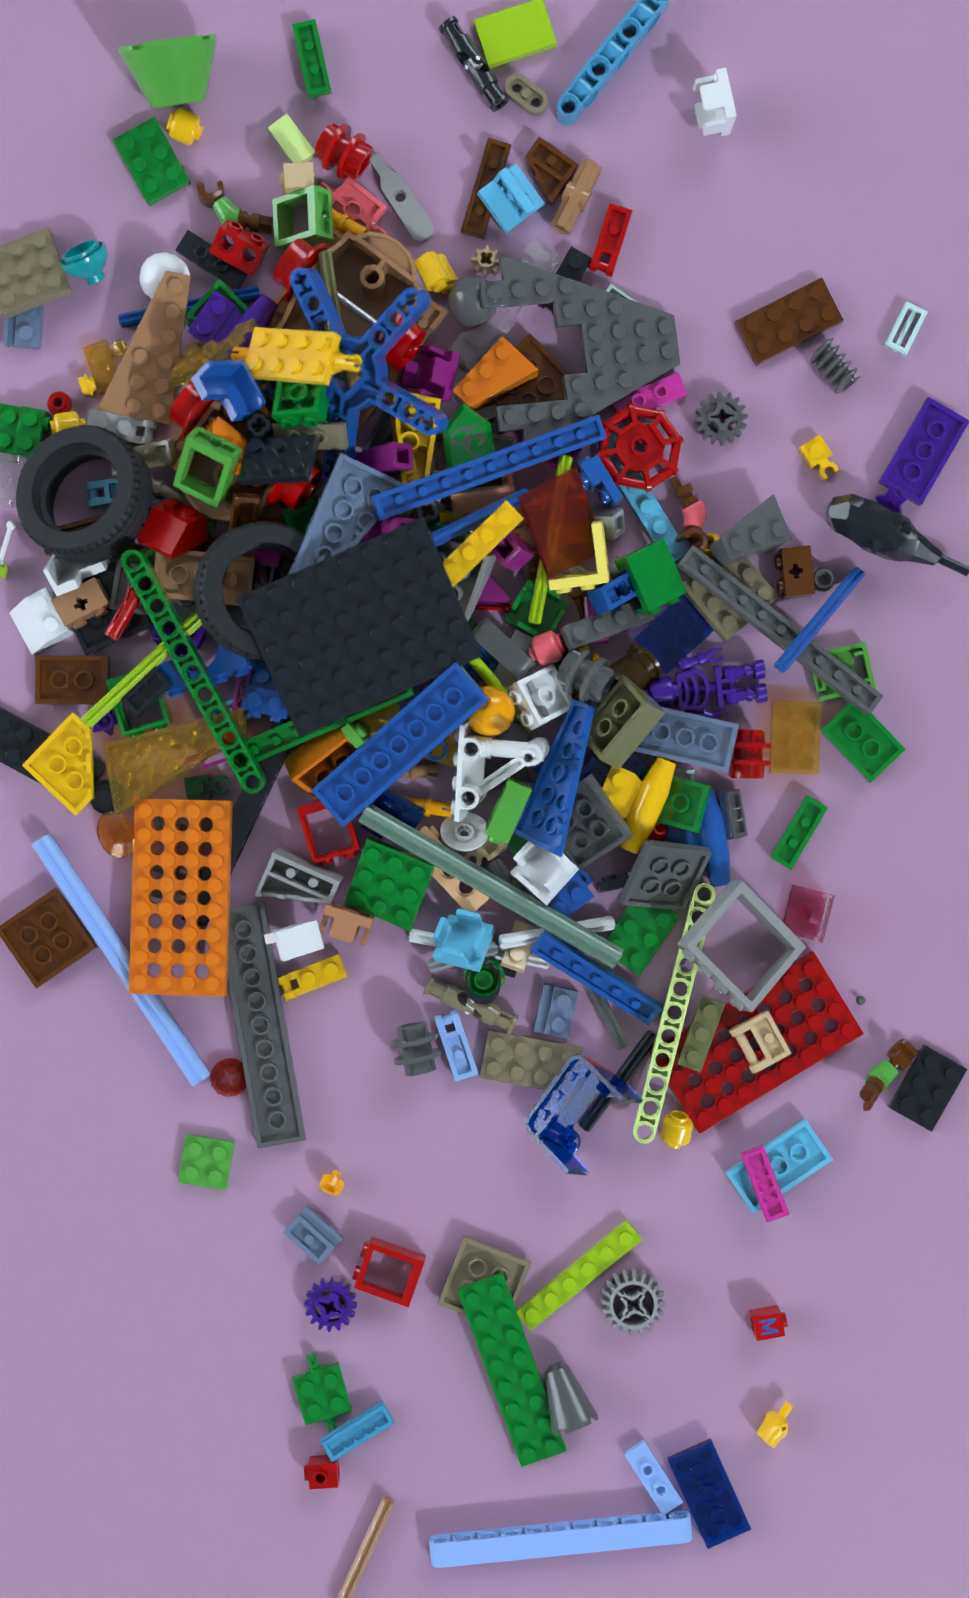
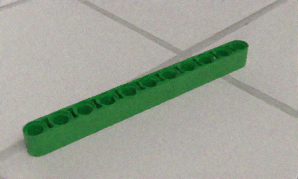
(183, 664)

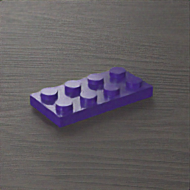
(924, 451)

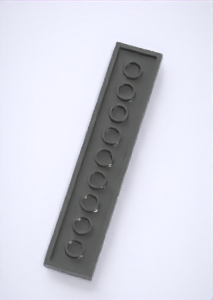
(262, 1029)

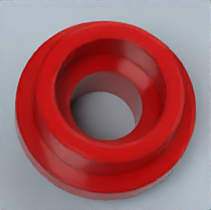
(66, 406)

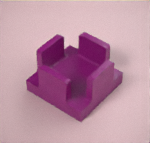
(433, 374)

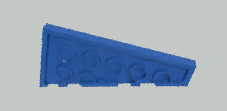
(552, 797)

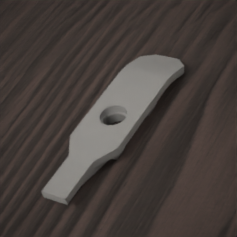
(409, 210)

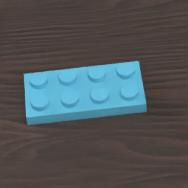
(793, 1158)

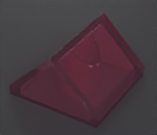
(808, 912)

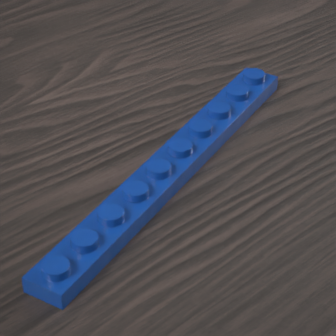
(488, 467)

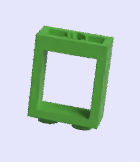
(320, 227)
(224, 452)
(507, 811)

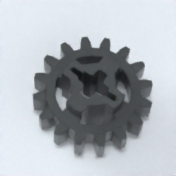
(721, 428)

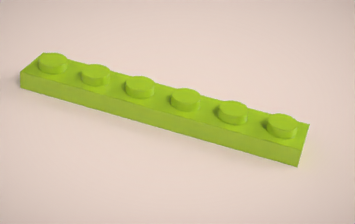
(578, 1274)

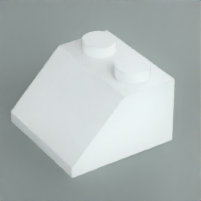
(39, 621)

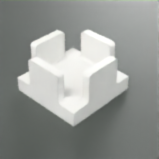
(717, 108)
(542, 871)

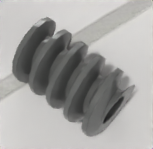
(834, 366)

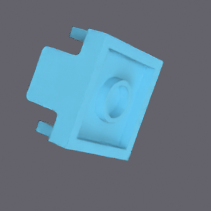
(463, 940)

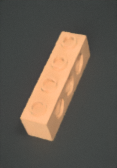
(468, 901)

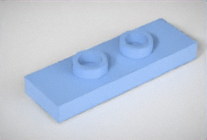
(653, 1477)

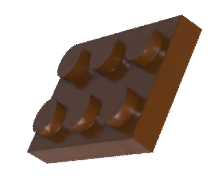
(71, 679)

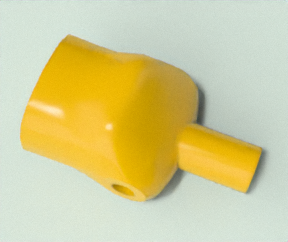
(775, 1425)

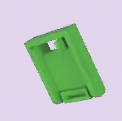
(845, 655)

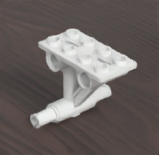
(471, 765)

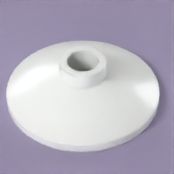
(464, 835)

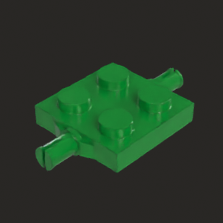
(321, 1393)

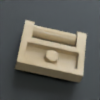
(767, 1037)

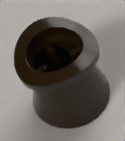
(637, 666)

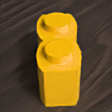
(436, 272)

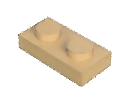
(517, 957)

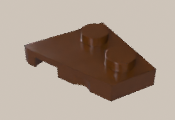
(550, 168)

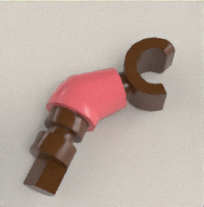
(694, 515)

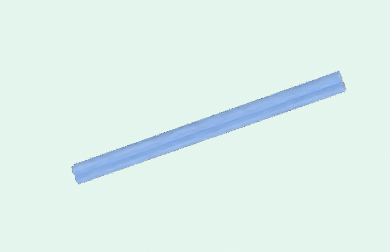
(119, 957)

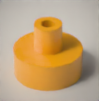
(332, 1183)

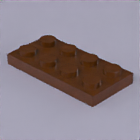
(789, 321)

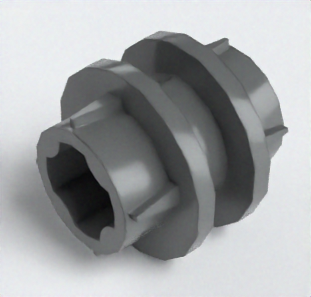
(582, 674)
(416, 1048)

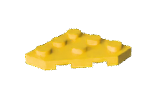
(66, 764)

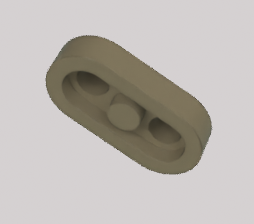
(528, 94)

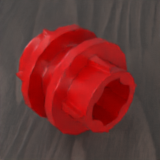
(340, 150)
(748, 755)

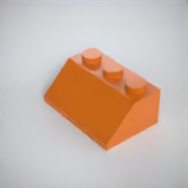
(318, 758)

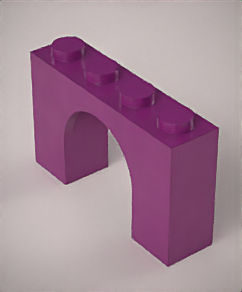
(389, 460)

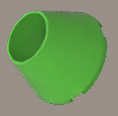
(172, 69)

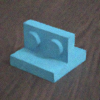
(510, 198)

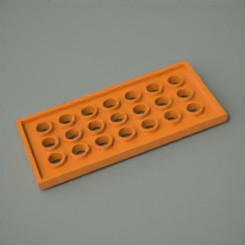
(216, 910)

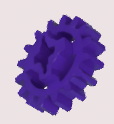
(339, 1307)

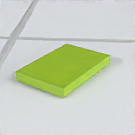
(515, 33)

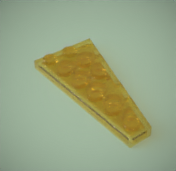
(155, 759)

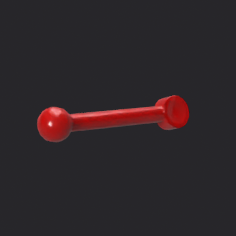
(505, 608)

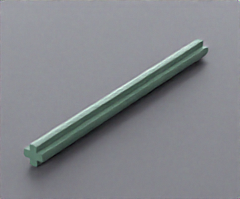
(491, 885)

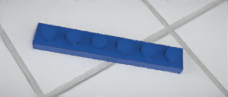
(596, 977)

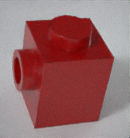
(322, 1472)

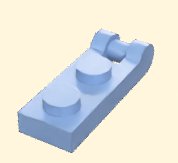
(456, 1046)

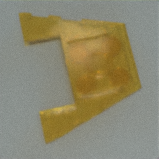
(197, 354)

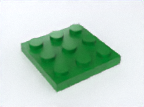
(389, 883)

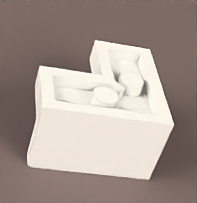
(68, 576)
(296, 939)

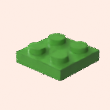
(206, 1161)

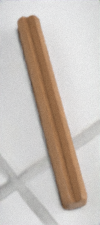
(366, 1548)

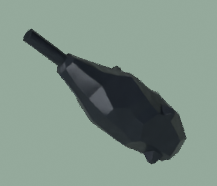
(884, 532)

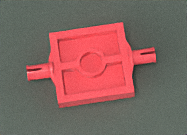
(358, 203)

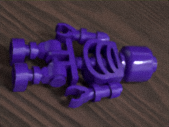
(666, 691)

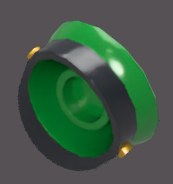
(484, 985)

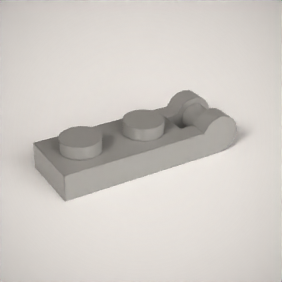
(123, 426)

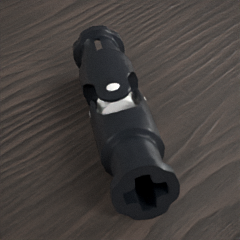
(472, 61)

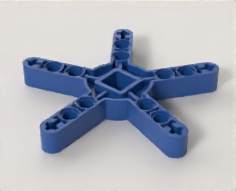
(373, 385)

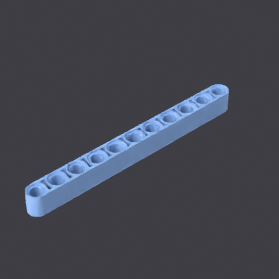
(560, 1538)

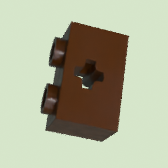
(800, 560)

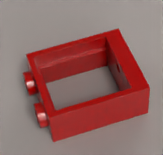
(327, 858)
(415, 1258)

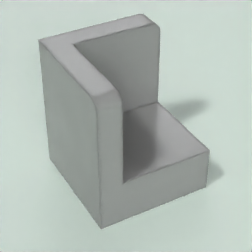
(612, 519)

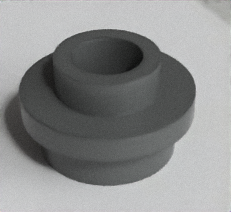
(830, 579)

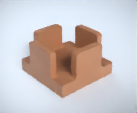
(346, 923)

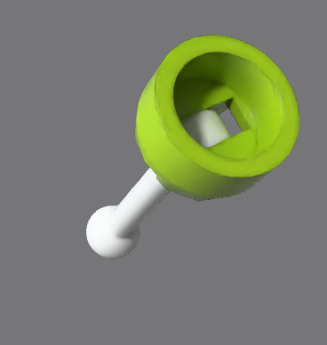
(11, 525)

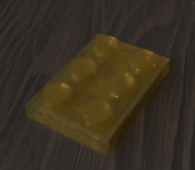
(795, 737)

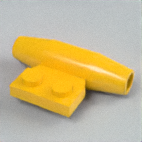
(639, 800)

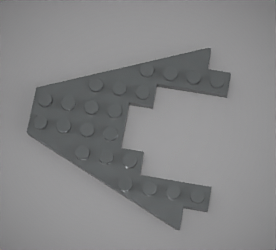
(620, 343)

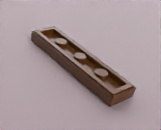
(493, 161)

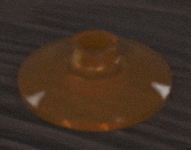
(115, 834)

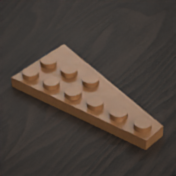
(141, 380)

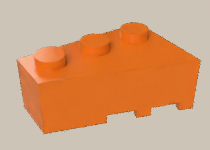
(495, 374)

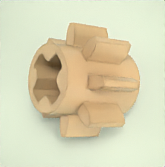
(485, 268)

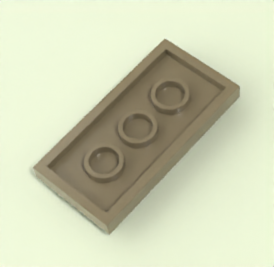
(524, 1059)

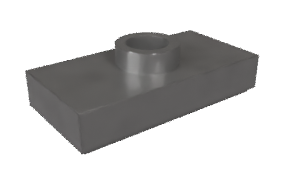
(733, 814)

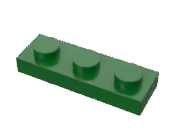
(311, 59)
(798, 832)

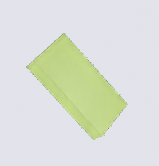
(291, 140)

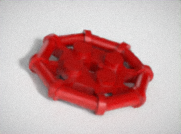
(653, 450)

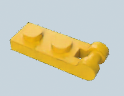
(313, 976)

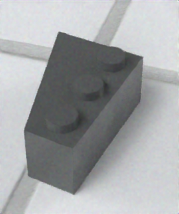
(754, 534)

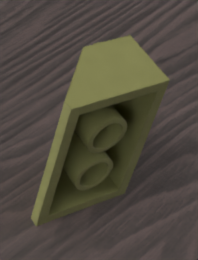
(622, 722)

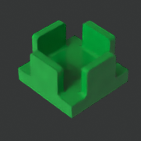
(552, 613)

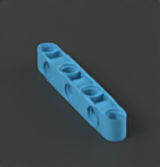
(609, 58)

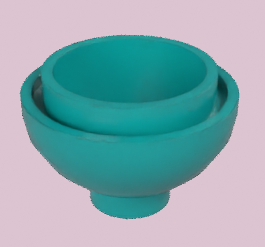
(86, 261)

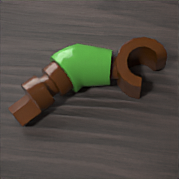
(227, 210)
(885, 1072)

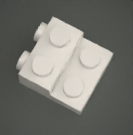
(540, 697)

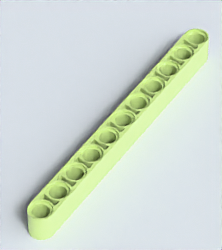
(667, 1023)

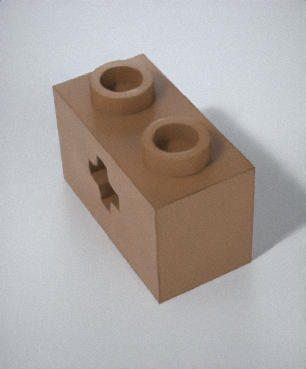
(68, 603)

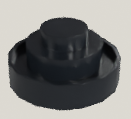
(102, 797)

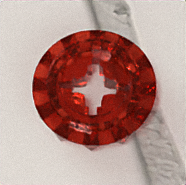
(232, 1066)

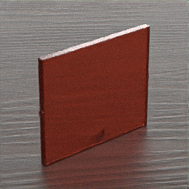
(560, 522)

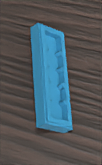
(357, 1431)

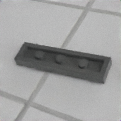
(604, 625)

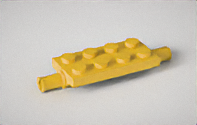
(295, 356)

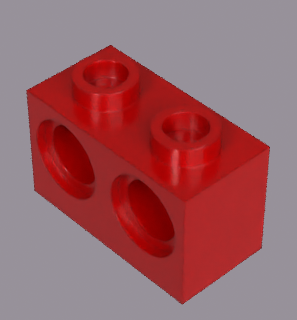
(237, 253)

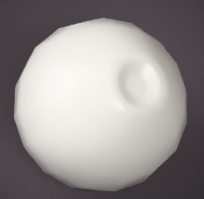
(155, 267)

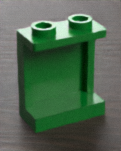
(653, 576)

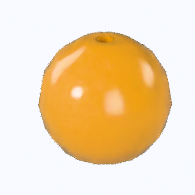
(495, 714)

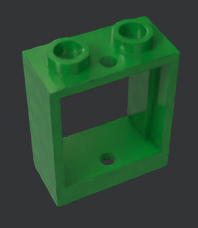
(122, 717)

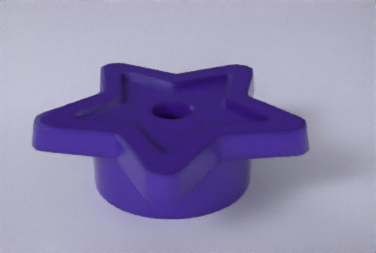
(892, 495)
(106, 727)

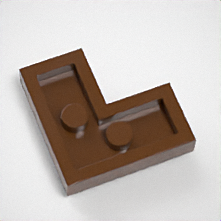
(245, 511)

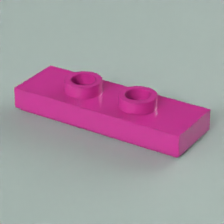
(654, 394)
(764, 1183)

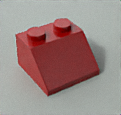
(173, 528)

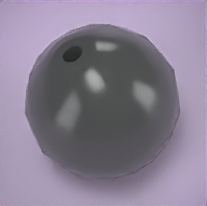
(466, 304)

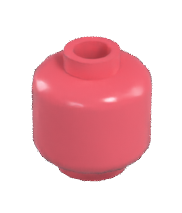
(547, 648)

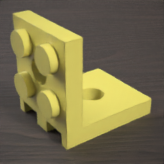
(588, 579)

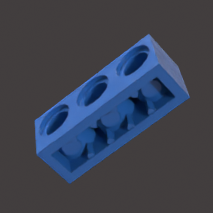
(611, 594)

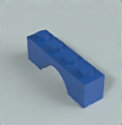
(223, 666)

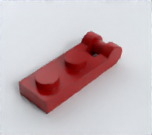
(611, 238)

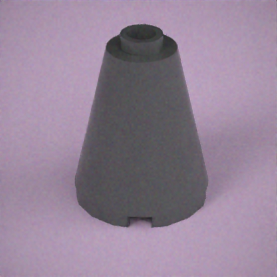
(567, 1401)

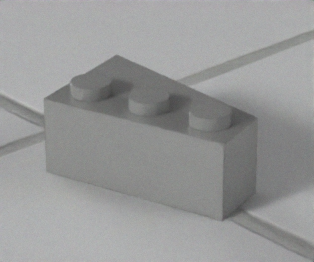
(298, 879)

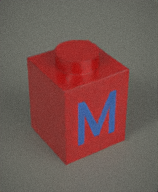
(768, 1322)

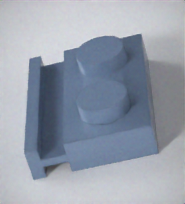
(25, 329)
(555, 1011)
(313, 1234)

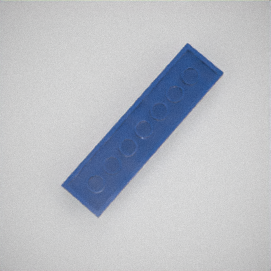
(400, 744)

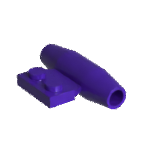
(222, 316)

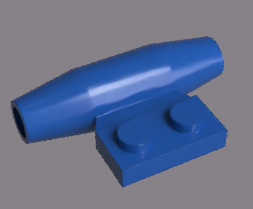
(711, 835)

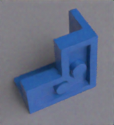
(232, 385)

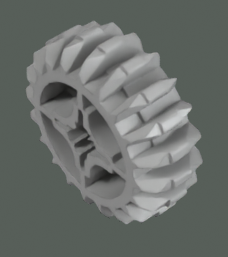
(622, 1318)

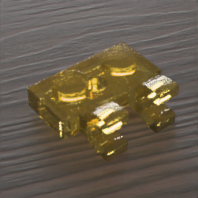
(101, 361)

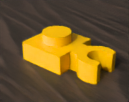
(816, 454)

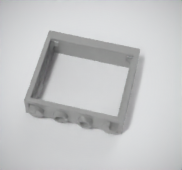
(688, 944)

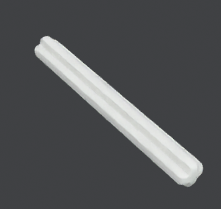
(530, 936)

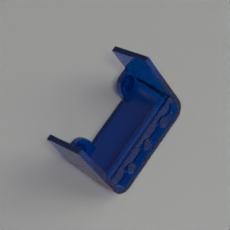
(565, 1102)

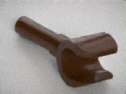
(578, 601)

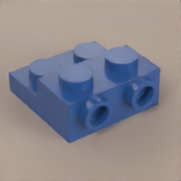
(596, 477)
(263, 697)

